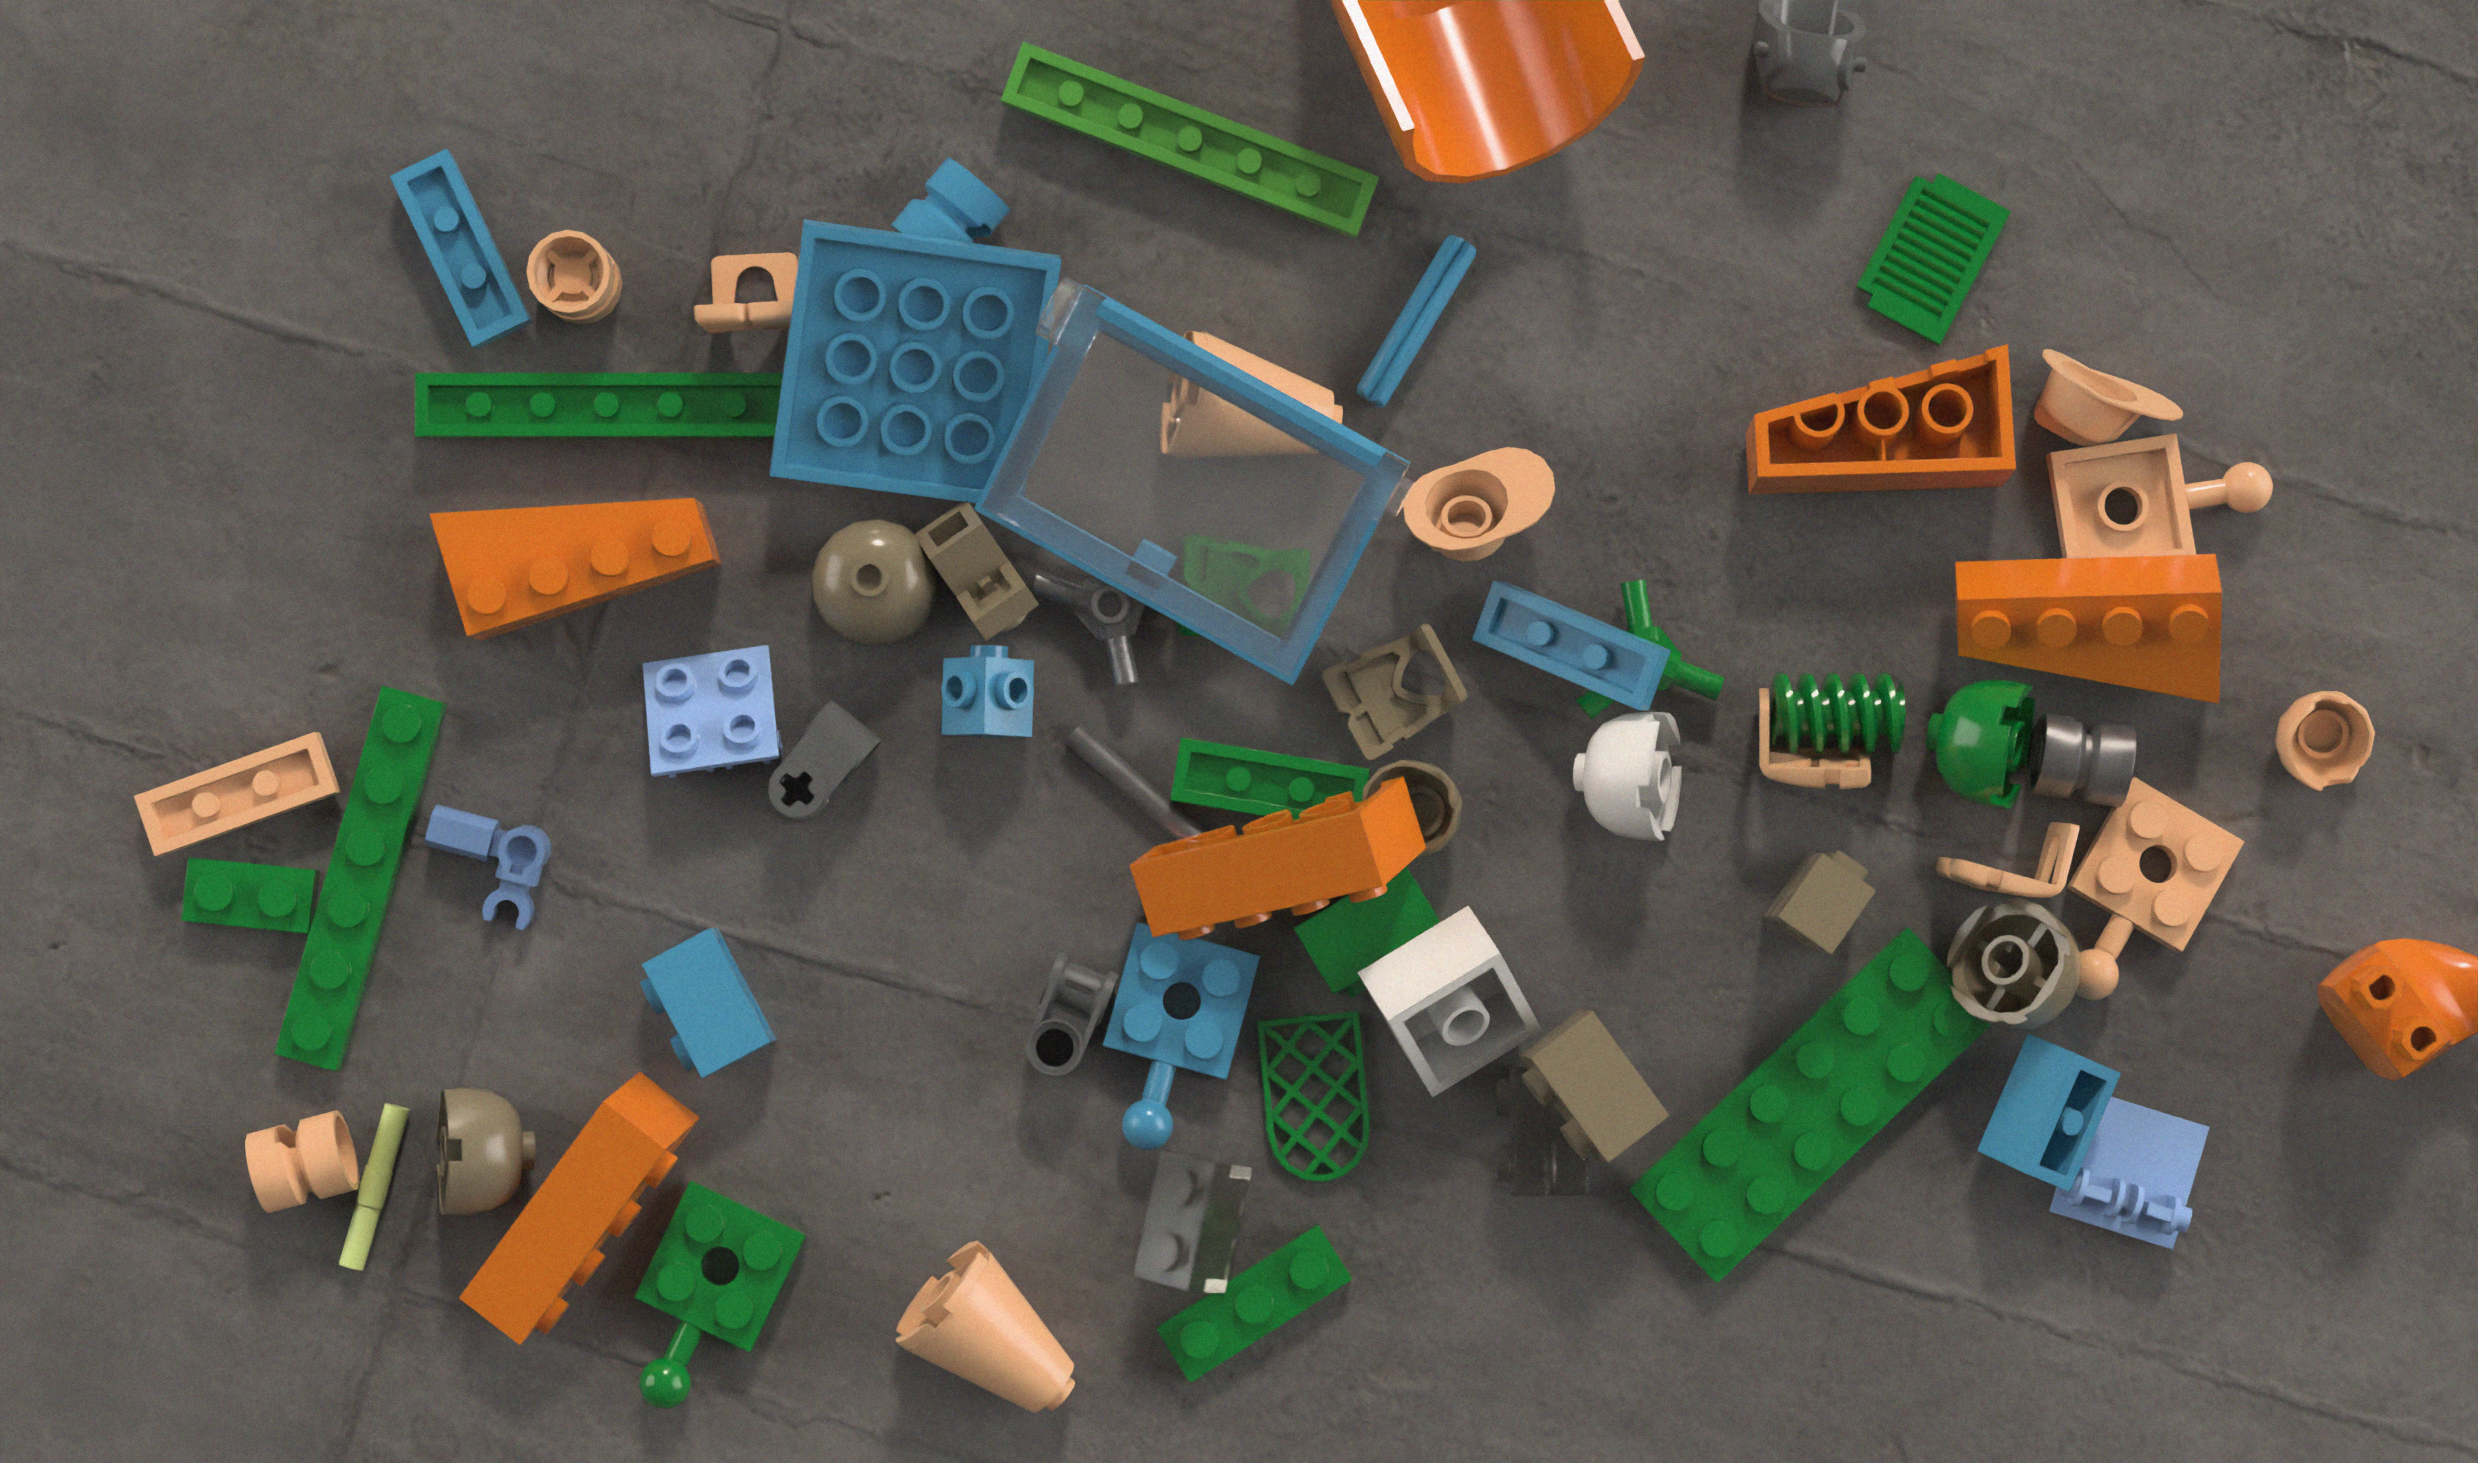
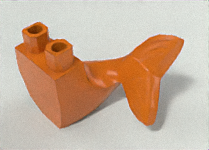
(2402, 1003)

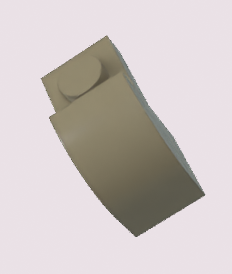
(976, 570)

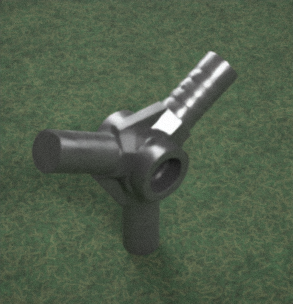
(1104, 611)

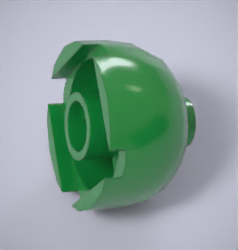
(1984, 740)

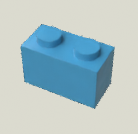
(706, 1003)
(2048, 1112)

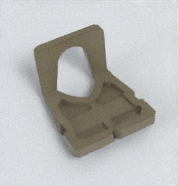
(1373, 694)

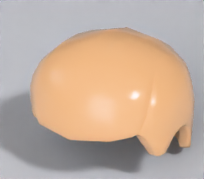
(2324, 739)

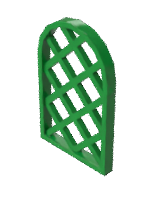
(1316, 1111)

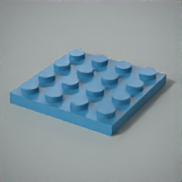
(907, 359)

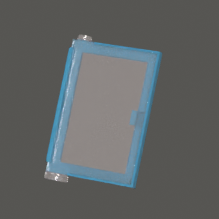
(1189, 482)

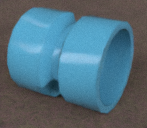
(955, 207)

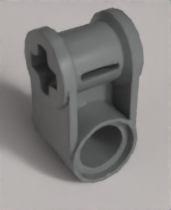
(828, 752)
(1070, 1010)

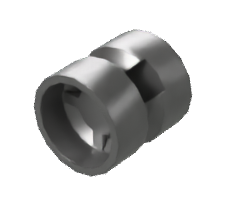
(2090, 761)

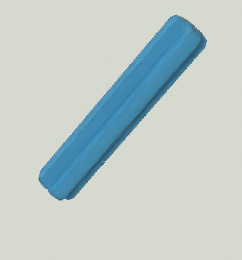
(1416, 321)

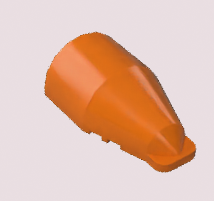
(1489, 81)

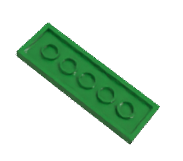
(1809, 1106)

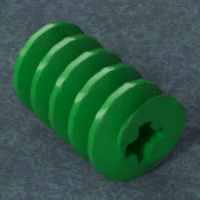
(1837, 711)

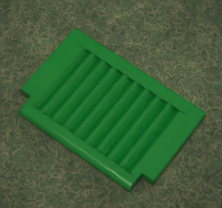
(1931, 255)

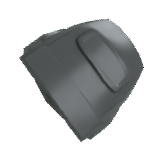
(1808, 50)

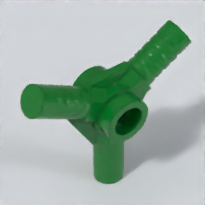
(1675, 671)

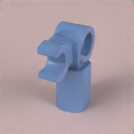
(519, 852)

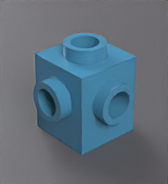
(987, 694)

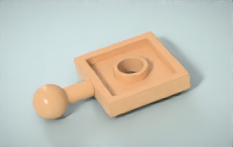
(2154, 476)
(2164, 910)

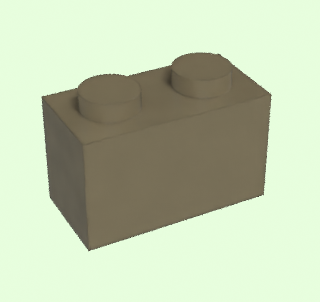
(1821, 901)
(1591, 1087)

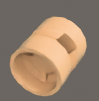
(574, 277)
(293, 1163)

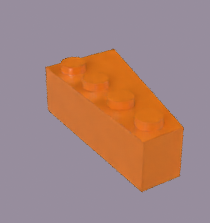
(1894, 434)
(559, 559)
(2098, 619)
(1279, 863)
(579, 1207)

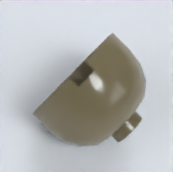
(874, 583)
(2014, 965)
(479, 1151)

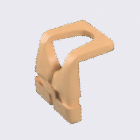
(728, 316)
(1806, 766)
(2058, 837)

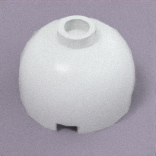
(1631, 775)

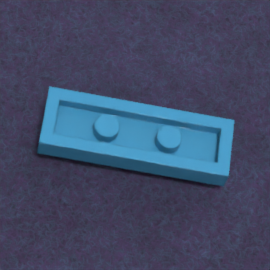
(461, 249)
(1571, 645)

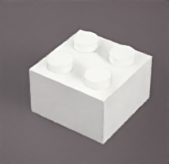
(1450, 1001)

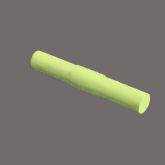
(374, 1186)

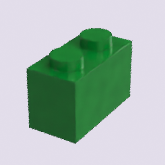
(1357, 934)

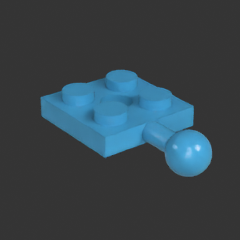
(1196, 1044)

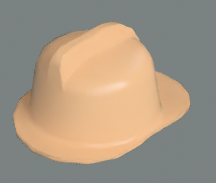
(2093, 405)
(1479, 502)

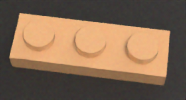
(237, 794)

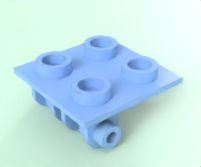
(711, 711)
(2136, 1174)

